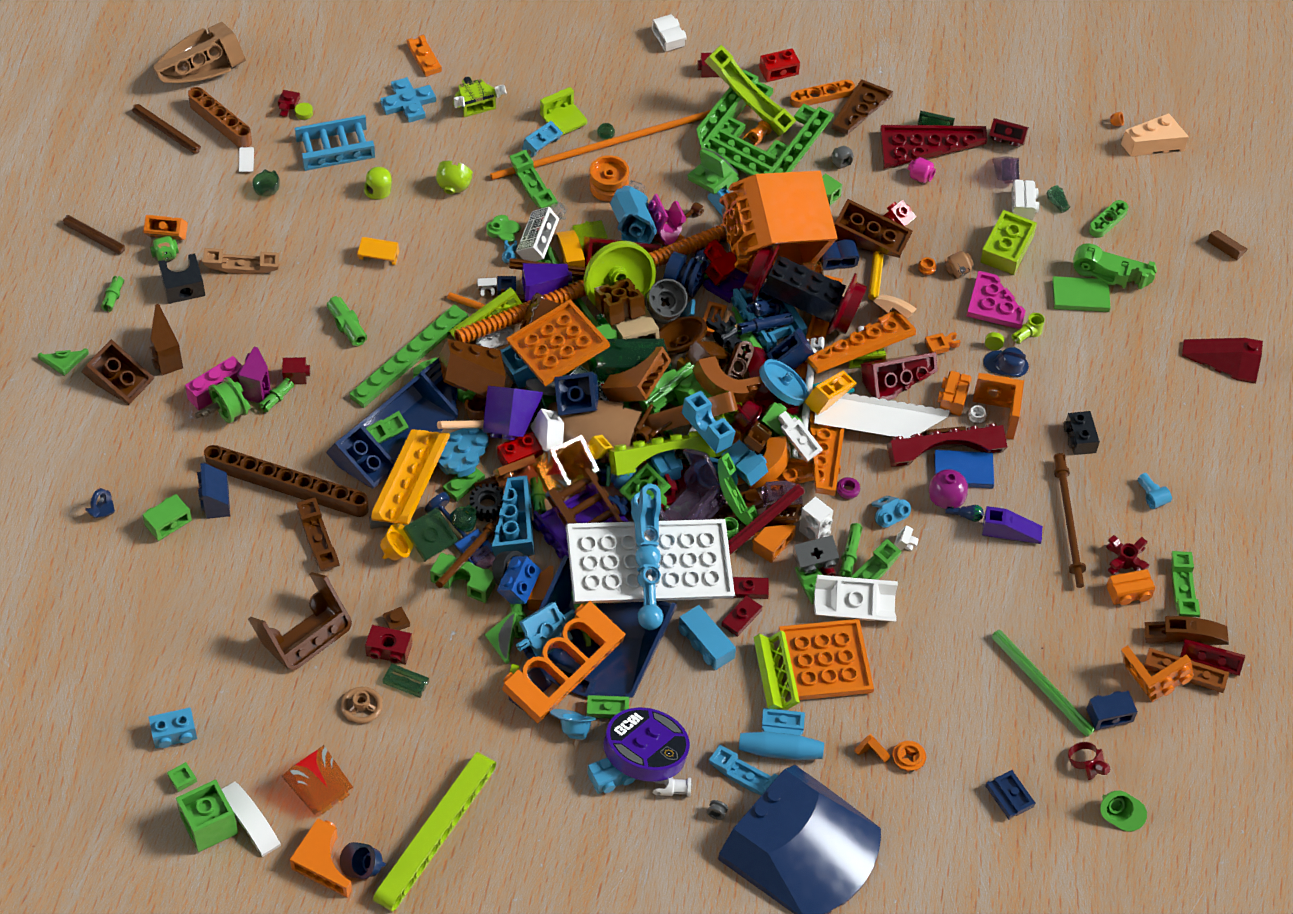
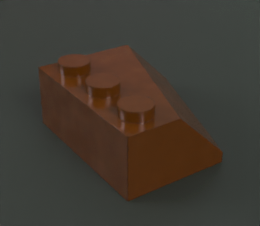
(471, 367)

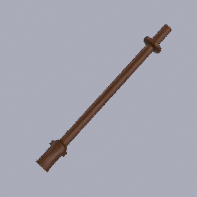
(1062, 472)

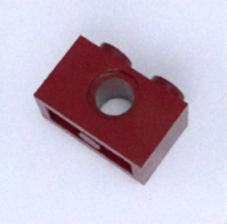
(380, 637)

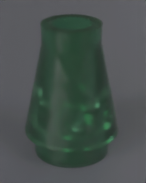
(1058, 198)

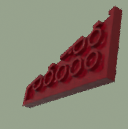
(908, 142)

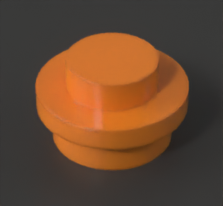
(927, 266)

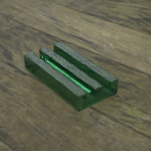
(403, 683)

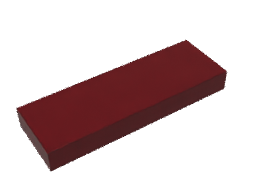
(1213, 656)

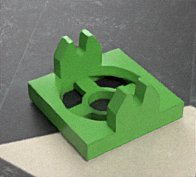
(639, 480)

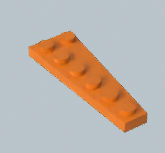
(887, 331)
(827, 462)

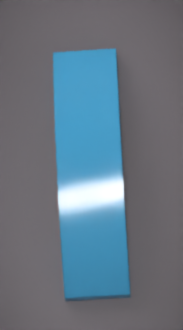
(740, 772)

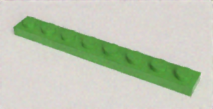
(407, 356)

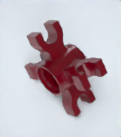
(1123, 552)

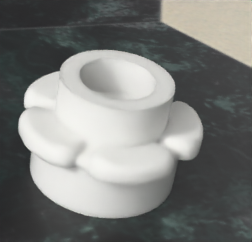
(977, 410)

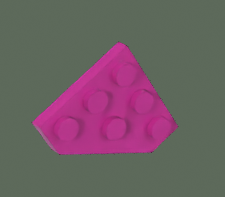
(994, 302)

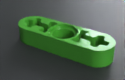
(1122, 208)

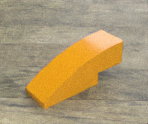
(570, 248)

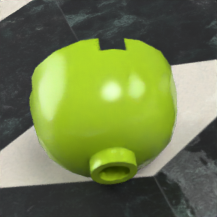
(453, 177)

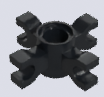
(725, 333)

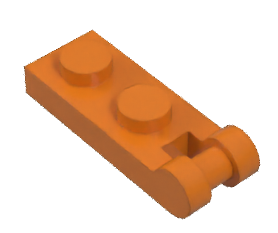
(424, 56)

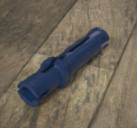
(757, 325)

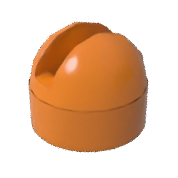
(1117, 119)

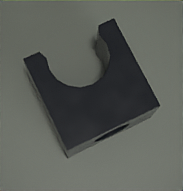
(184, 284)

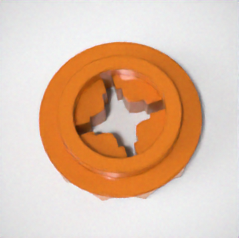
(913, 749)

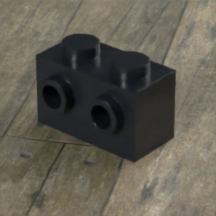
(1081, 433)

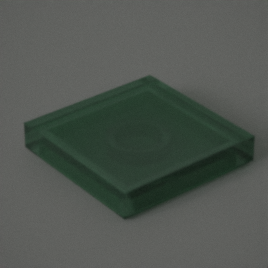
(430, 534)

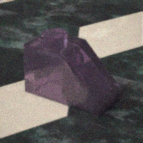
(1006, 168)

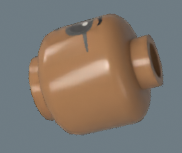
(959, 264)

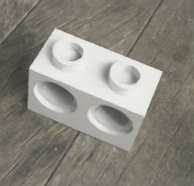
(816, 519)

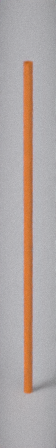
(606, 143)

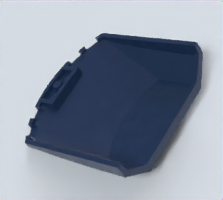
(627, 664)
(803, 845)

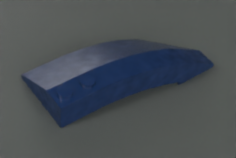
(421, 404)

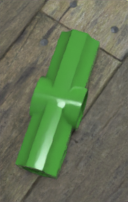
(346, 321)

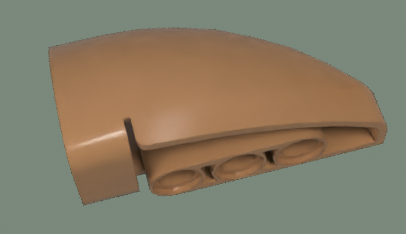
(201, 56)
(609, 420)

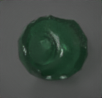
(266, 183)

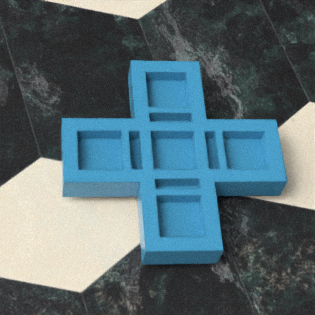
(408, 100)

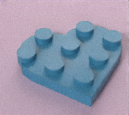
(463, 451)

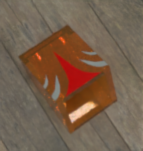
(564, 464)
(318, 781)

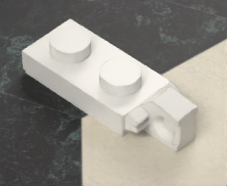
(799, 437)

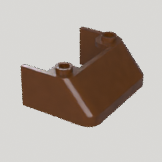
(313, 634)

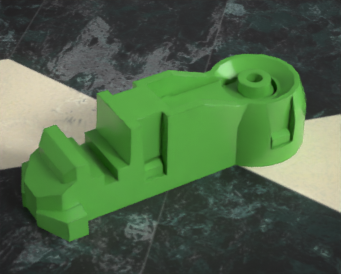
(1111, 268)

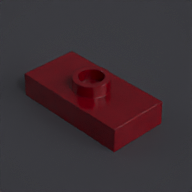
(752, 587)
(741, 616)

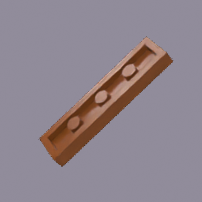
(1203, 675)

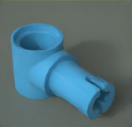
(1155, 495)

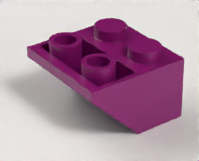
(254, 377)

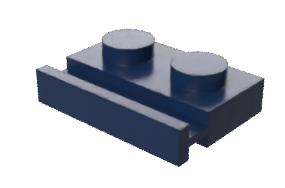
(1010, 794)

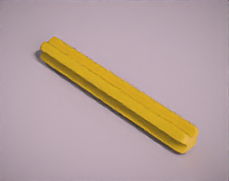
(875, 277)

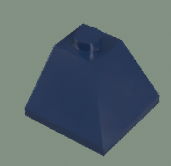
(576, 393)

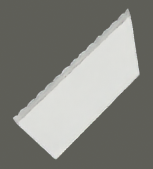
(880, 416)

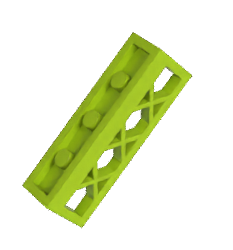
(503, 302)
(772, 675)

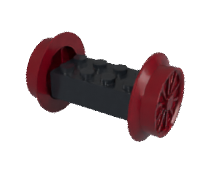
(804, 288)

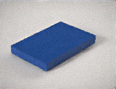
(974, 466)

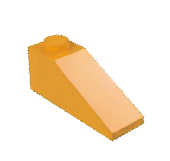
(829, 392)

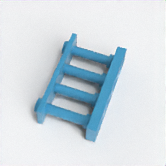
(337, 155)

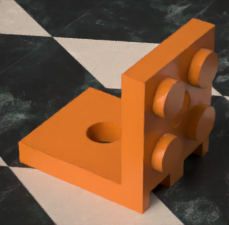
(1008, 395)
(1162, 682)

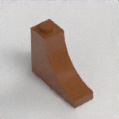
(639, 381)

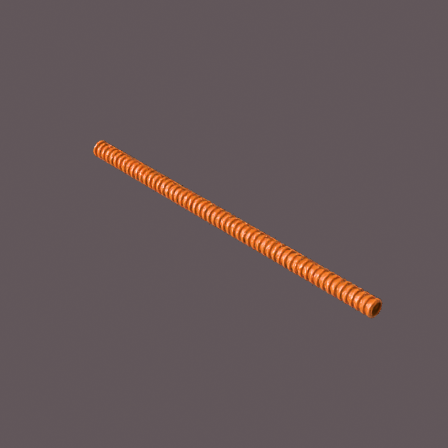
(577, 290)

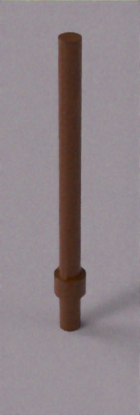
(488, 531)

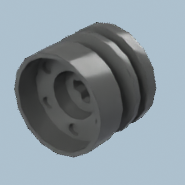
(670, 292)

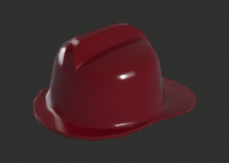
(747, 415)

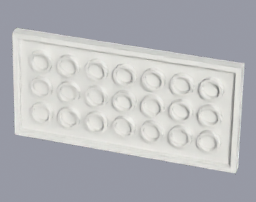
(691, 564)

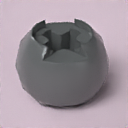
(842, 156)

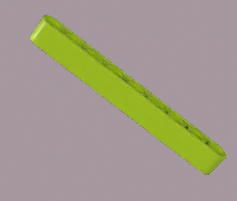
(434, 832)

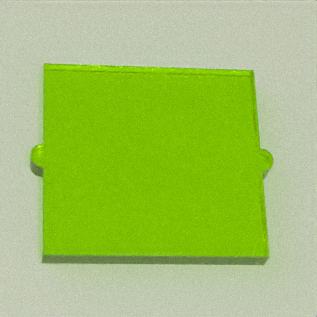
(590, 229)

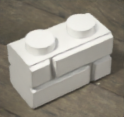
(1024, 198)

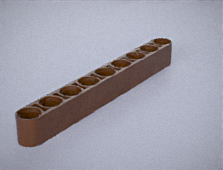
(287, 480)

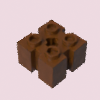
(619, 301)

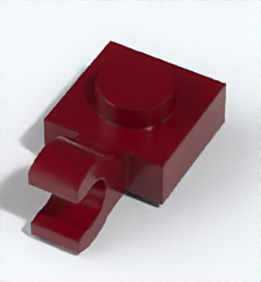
(287, 101)

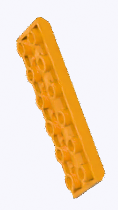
(409, 476)

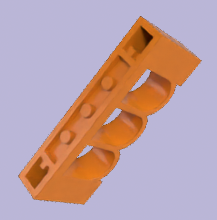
(529, 696)

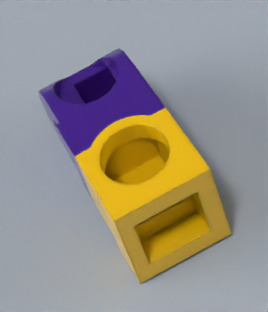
(599, 447)

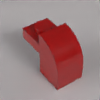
(721, 262)

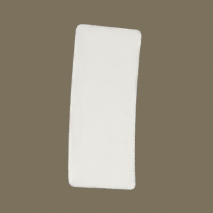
(246, 159)

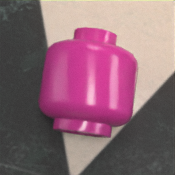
(921, 170)

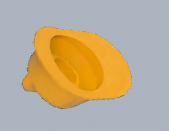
(396, 543)

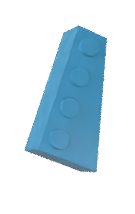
(515, 519)

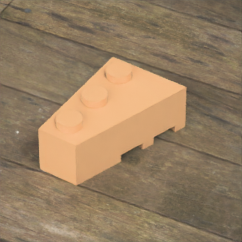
(1154, 136)

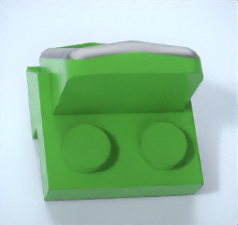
(713, 172)

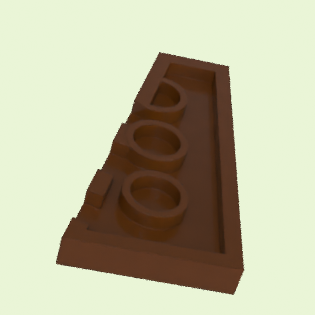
(860, 105)

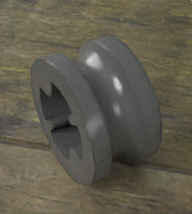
(717, 809)

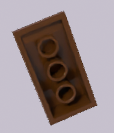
(871, 230)

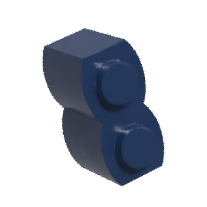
(840, 254)

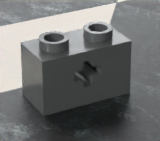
(823, 547)

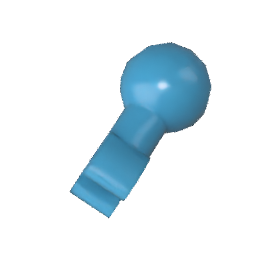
(509, 253)

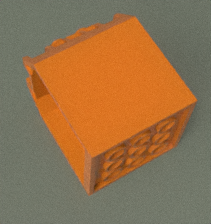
(778, 210)

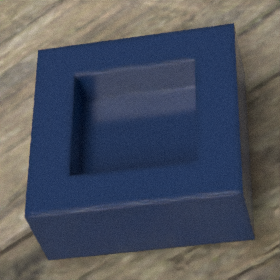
(506, 282)

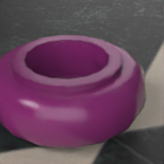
(848, 481)

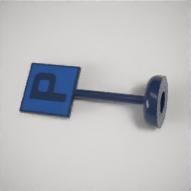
(440, 501)

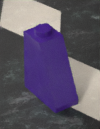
(544, 278)

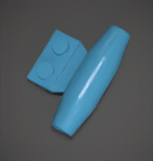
(781, 737)

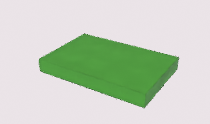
(1080, 294)

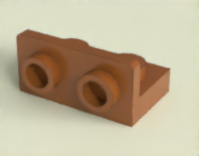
(519, 468)

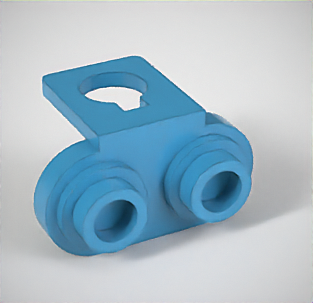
(891, 511)

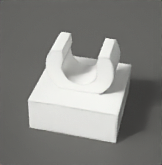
(487, 283)
(905, 540)

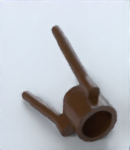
(646, 433)

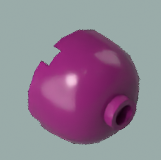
(948, 489)

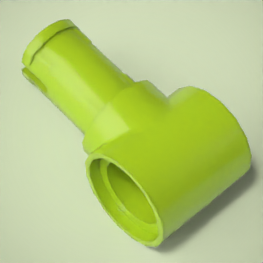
(1031, 328)

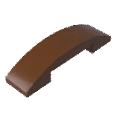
(317, 535)

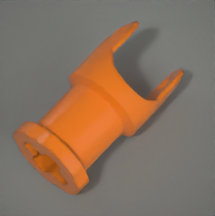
(758, 133)

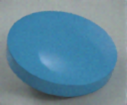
(784, 382)

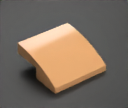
(889, 303)

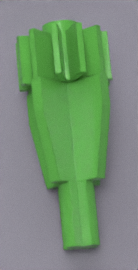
(664, 389)

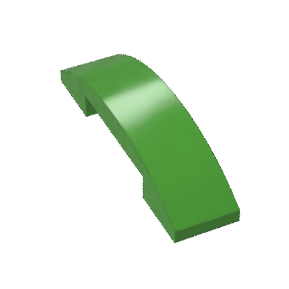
(531, 180)
(731, 493)
(880, 562)
(1183, 584)

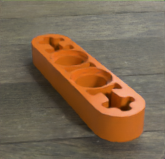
(841, 88)

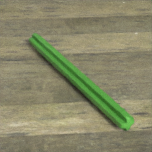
(1043, 683)

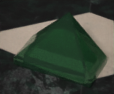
(929, 118)

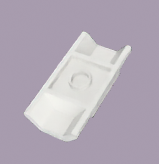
(855, 598)

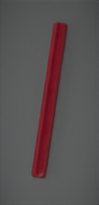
(765, 517)

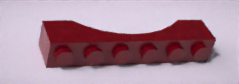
(987, 439)

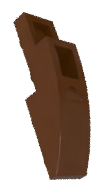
(756, 437)
(1190, 628)

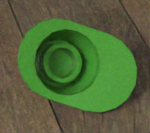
(1123, 810)

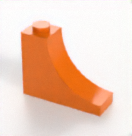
(315, 860)

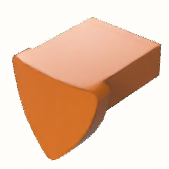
(871, 743)

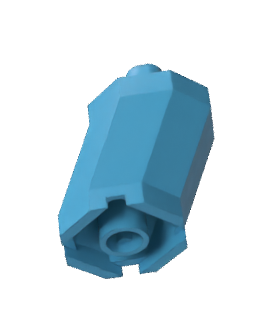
(632, 214)

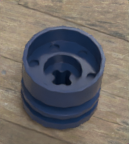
(688, 275)

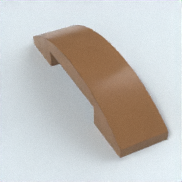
(240, 263)

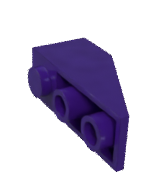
(1009, 525)

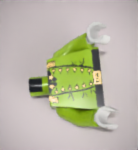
(477, 96)

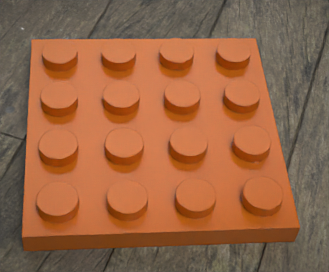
(558, 342)
(828, 659)

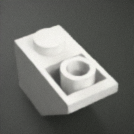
(548, 429)

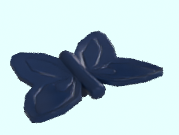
(622, 504)

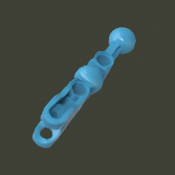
(648, 555)

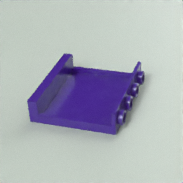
(553, 528)

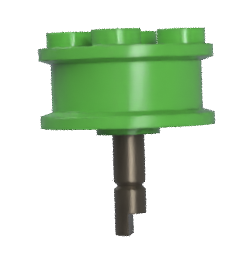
(226, 400)

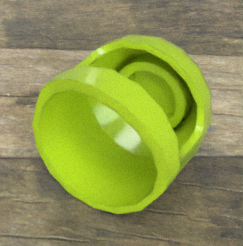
(380, 181)

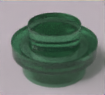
(606, 131)

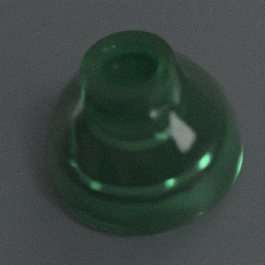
(464, 518)

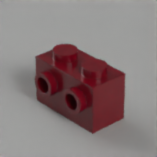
(1008, 131)

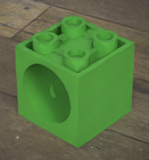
(207, 815)

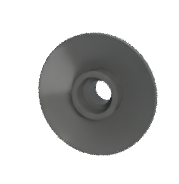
(535, 384)

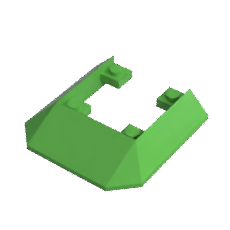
(721, 132)

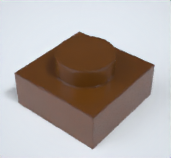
(751, 498)
(396, 619)

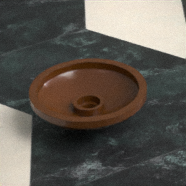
(682, 333)

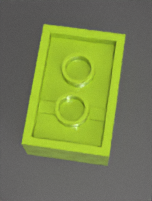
(1008, 242)

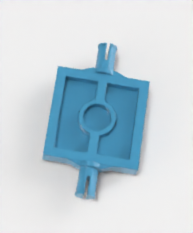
(543, 626)

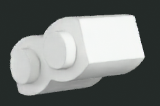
(668, 32)

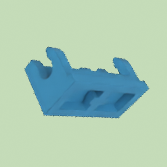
(541, 138)

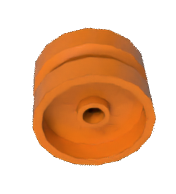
(607, 176)

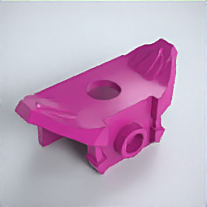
(674, 218)

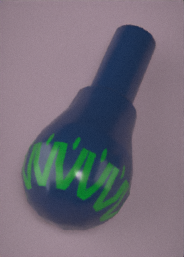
(971, 512)

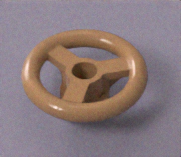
(361, 694)

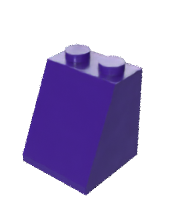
(509, 411)

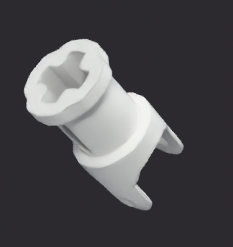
(674, 786)

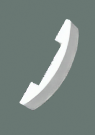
(251, 819)

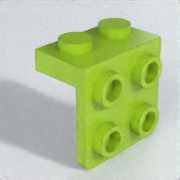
(562, 111)

